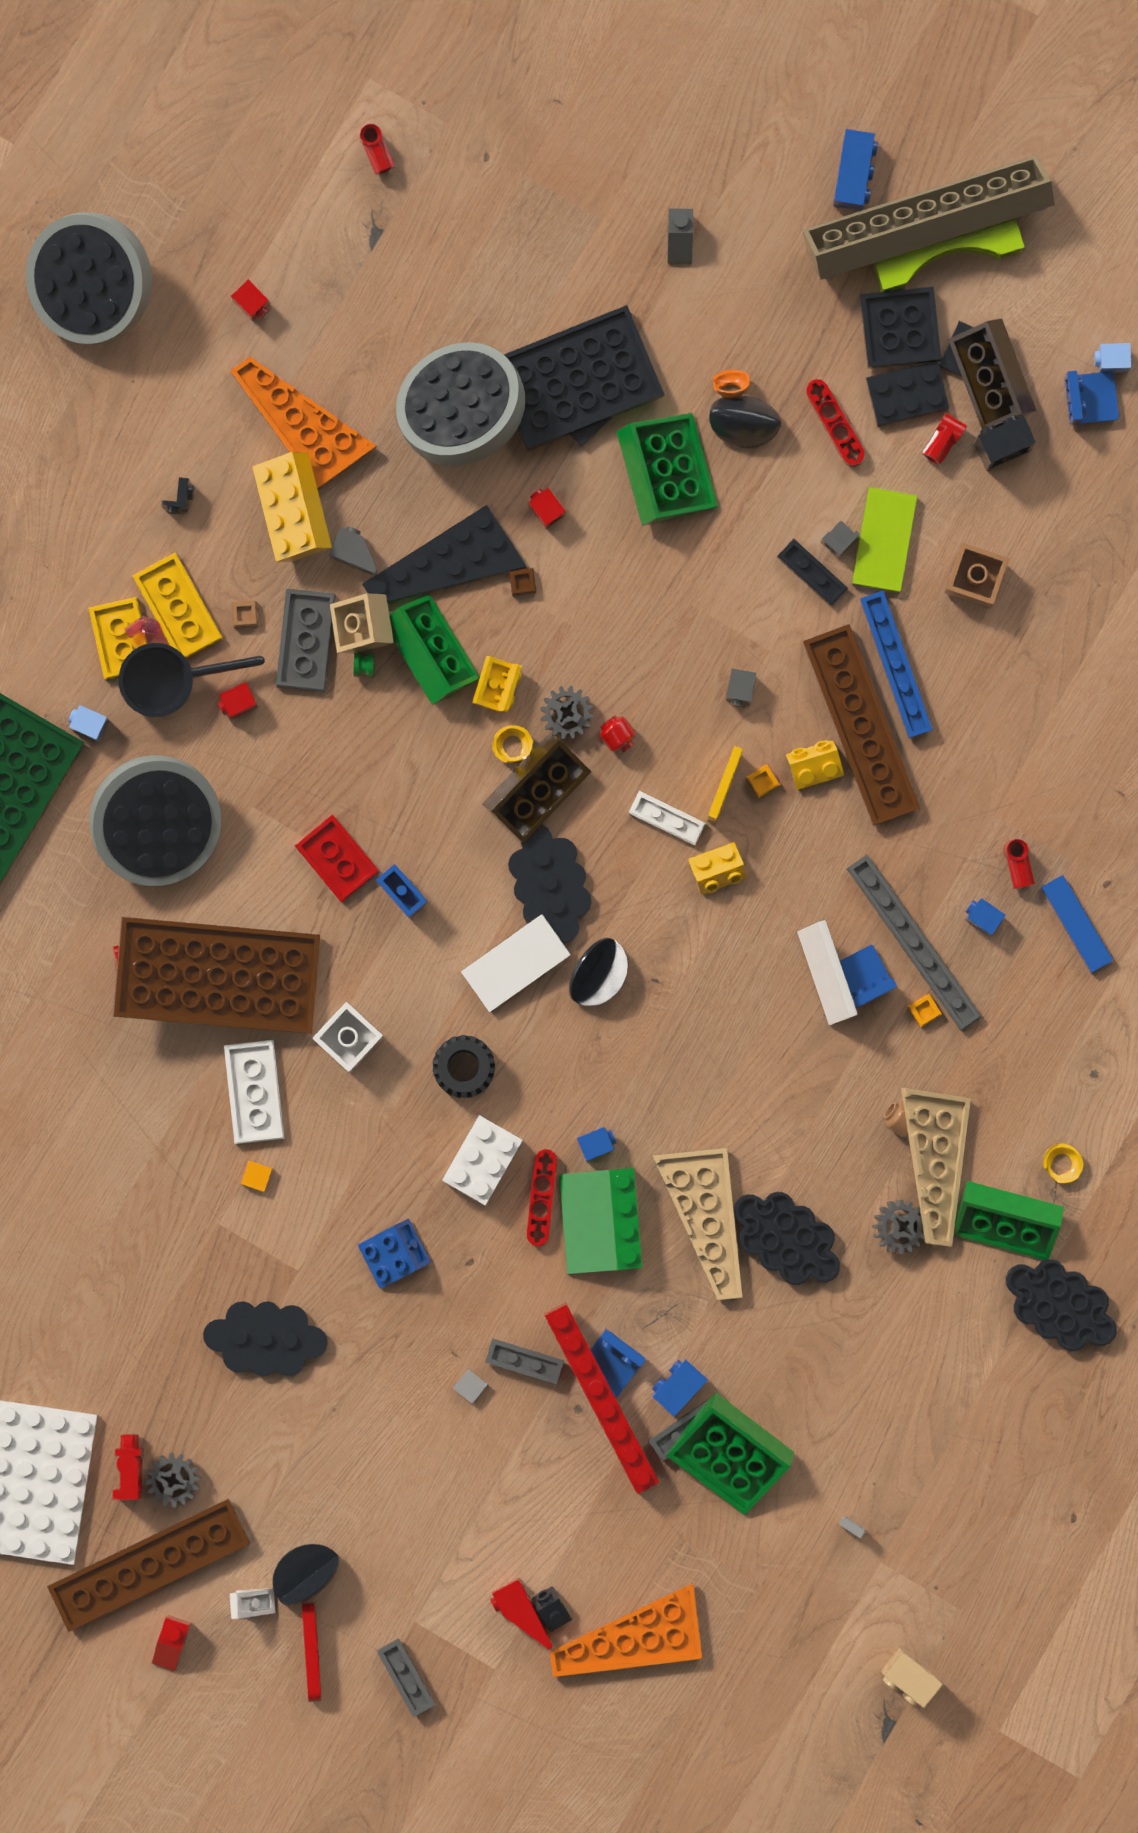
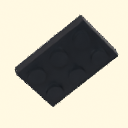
(907, 393)

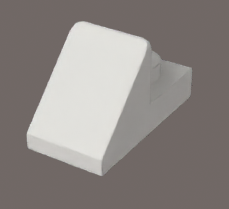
(252, 1603)

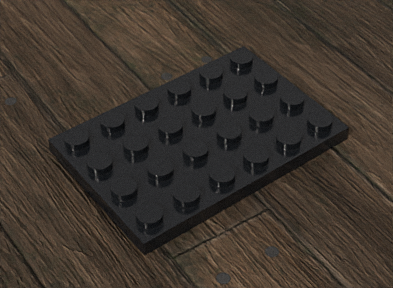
(583, 377)

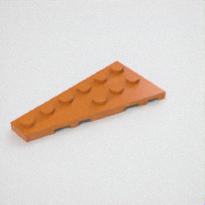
(302, 422)
(647, 1636)

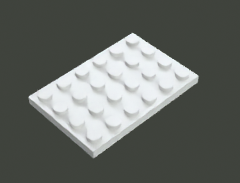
(43, 1479)

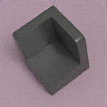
(839, 539)

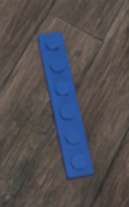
(895, 664)

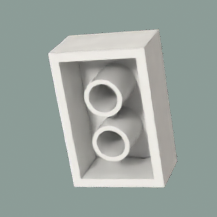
(482, 1160)

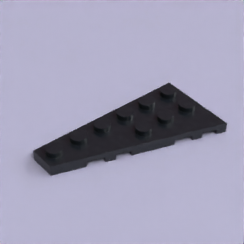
(455, 557)

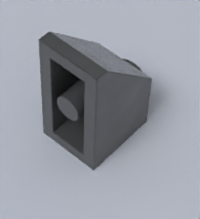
(680, 236)
(352, 550)

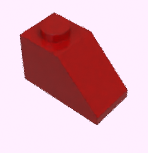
(171, 1642)

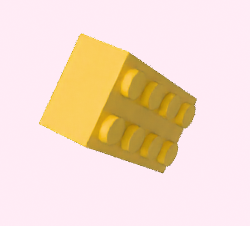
(292, 507)

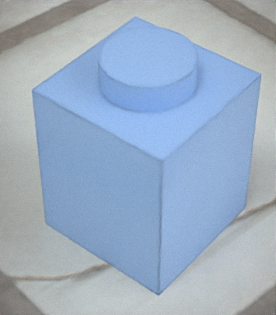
(1113, 357)
(88, 723)

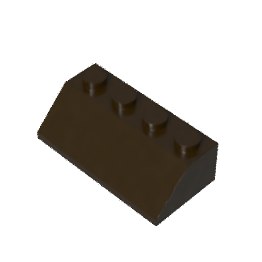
(1005, 388)
(536, 787)

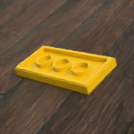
(177, 606)

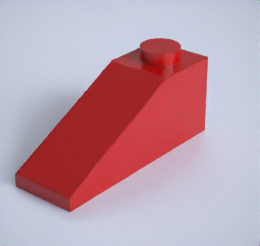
(518, 1608)

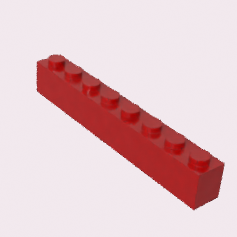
(601, 1398)

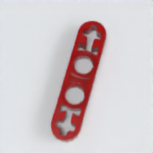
(834, 423)
(539, 1197)
(311, 1652)

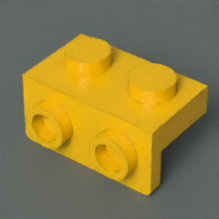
(497, 684)
(815, 764)
(718, 868)

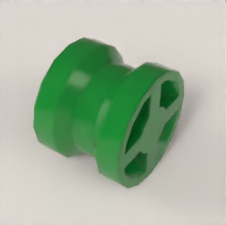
(364, 664)

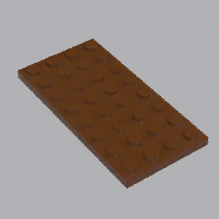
(216, 975)

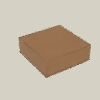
(244, 614)

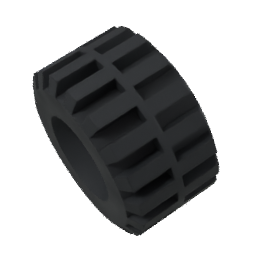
(448, 1082)

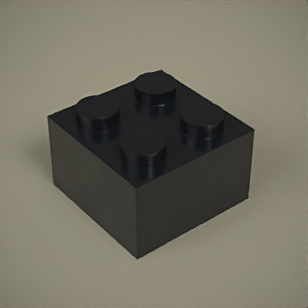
(1004, 442)

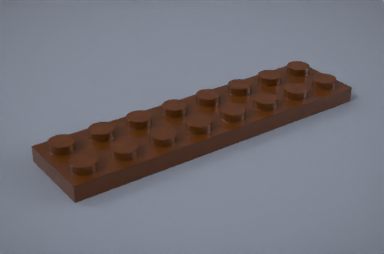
(861, 725)
(148, 1565)

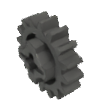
(577, 719)
(889, 1226)
(177, 1467)

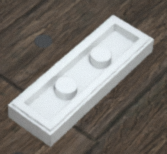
(667, 818)

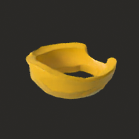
(517, 731)
(1073, 1154)

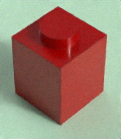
(251, 301)
(546, 507)
(237, 701)

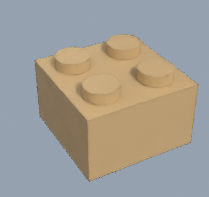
(361, 623)
(911, 1677)

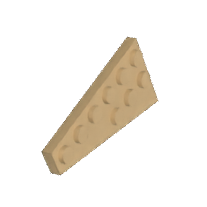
(937, 1145)
(704, 1202)

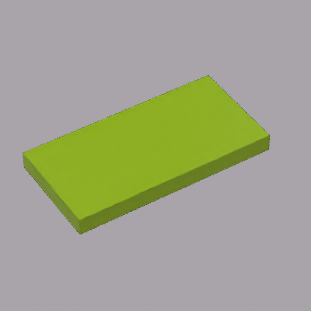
(884, 539)

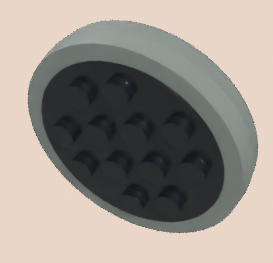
(88, 278)
(460, 404)
(155, 820)

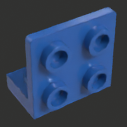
(1091, 397)
(866, 976)
(394, 1253)
(616, 1360)

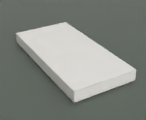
(515, 963)
(827, 972)
(254, 1092)

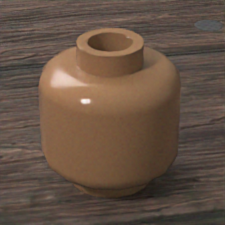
(896, 1119)

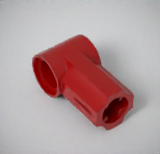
(377, 150)
(947, 434)
(1020, 866)

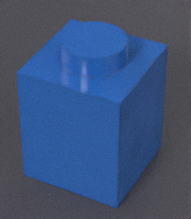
(984, 916)
(596, 1143)

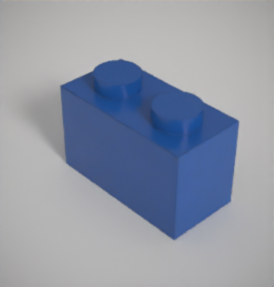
(402, 891)
(678, 1387)

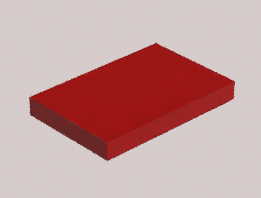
(337, 858)

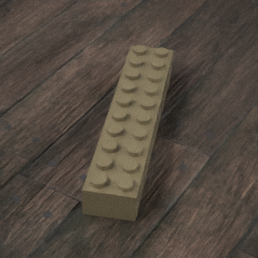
(928, 217)

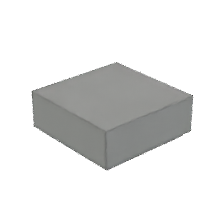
(470, 1386)
(851, 1526)

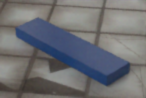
(1076, 923)

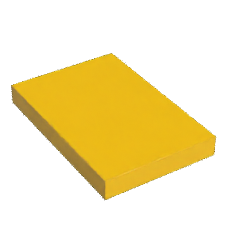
(109, 632)
(725, 784)

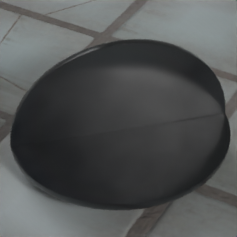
(744, 421)
(599, 973)
(304, 1573)

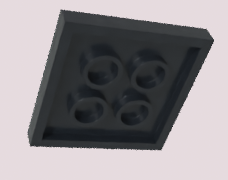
(900, 327)

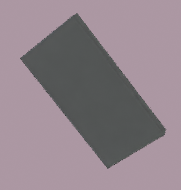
(305, 640)

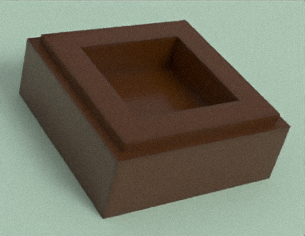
(522, 582)

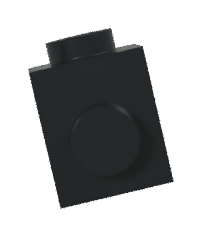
(184, 494)
(551, 1609)

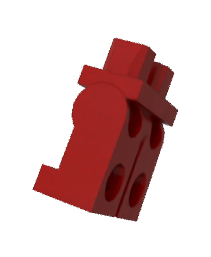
(130, 1468)

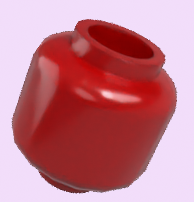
(617, 734)

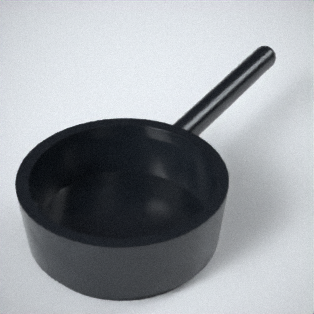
(159, 678)

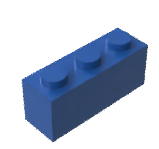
(855, 170)

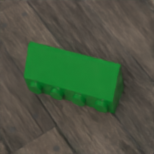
(431, 649)
(1008, 1220)

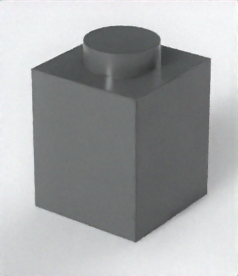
(740, 687)

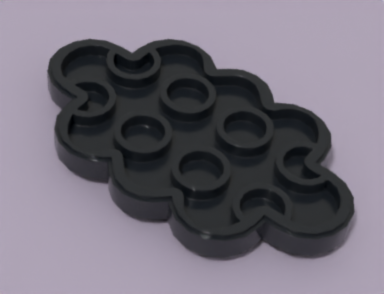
(550, 882)
(786, 1238)
(1061, 1305)
(265, 1338)

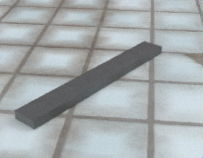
(913, 942)

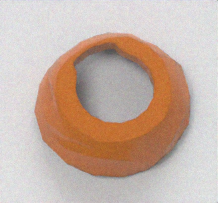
(731, 377)

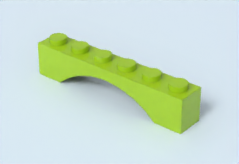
(996, 241)

